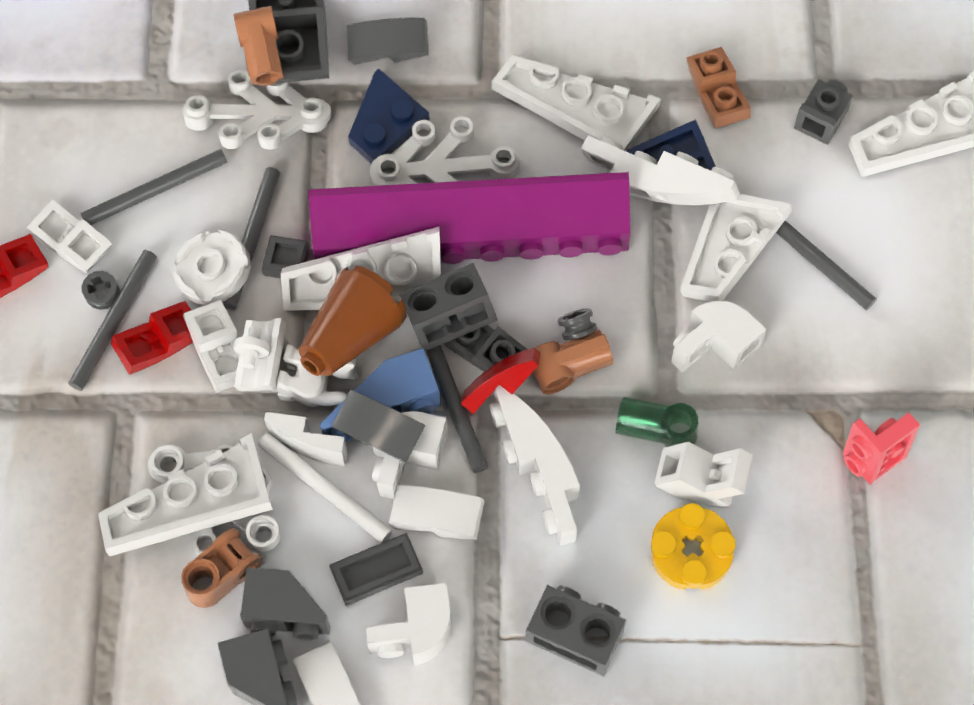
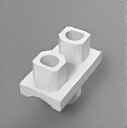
(260, 355)

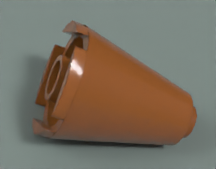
(350, 321)

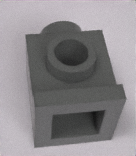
(823, 110)

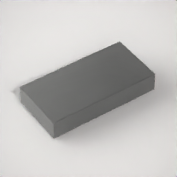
(376, 569)

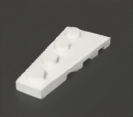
(575, 101)
(920, 133)
(400, 261)
(208, 495)

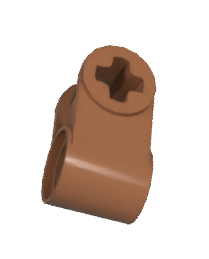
(222, 561)

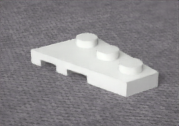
(729, 244)

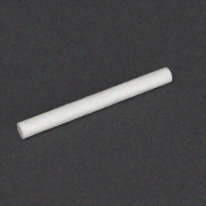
(325, 487)

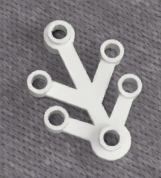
(301, 113)
(438, 165)
(250, 524)

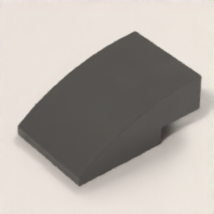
(301, 38)

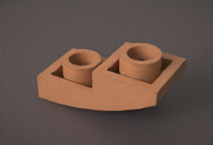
(718, 88)

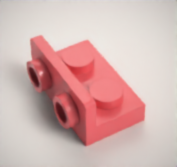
(876, 453)

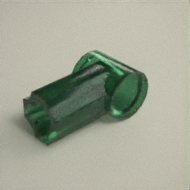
(653, 420)

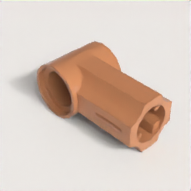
(258, 37)
(570, 360)

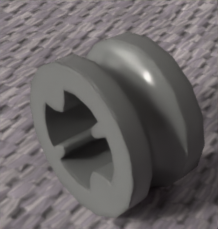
(97, 278)
(577, 324)

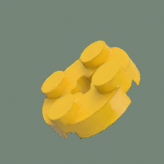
(692, 571)

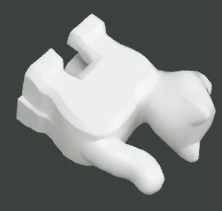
(308, 388)

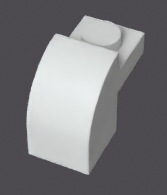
(719, 327)
(426, 453)
(701, 476)
(425, 630)

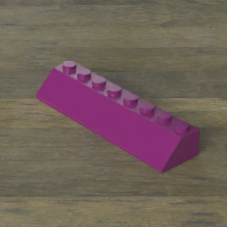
(480, 216)

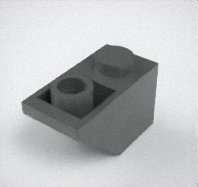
(280, 603)
(254, 669)

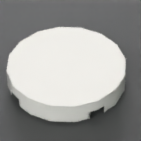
(211, 267)

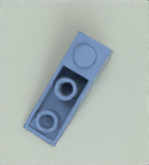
(399, 383)

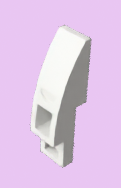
(671, 181)
(536, 449)

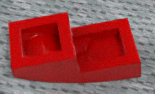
(19, 263)
(155, 340)
(507, 373)

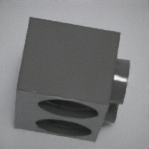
(448, 307)
(570, 639)

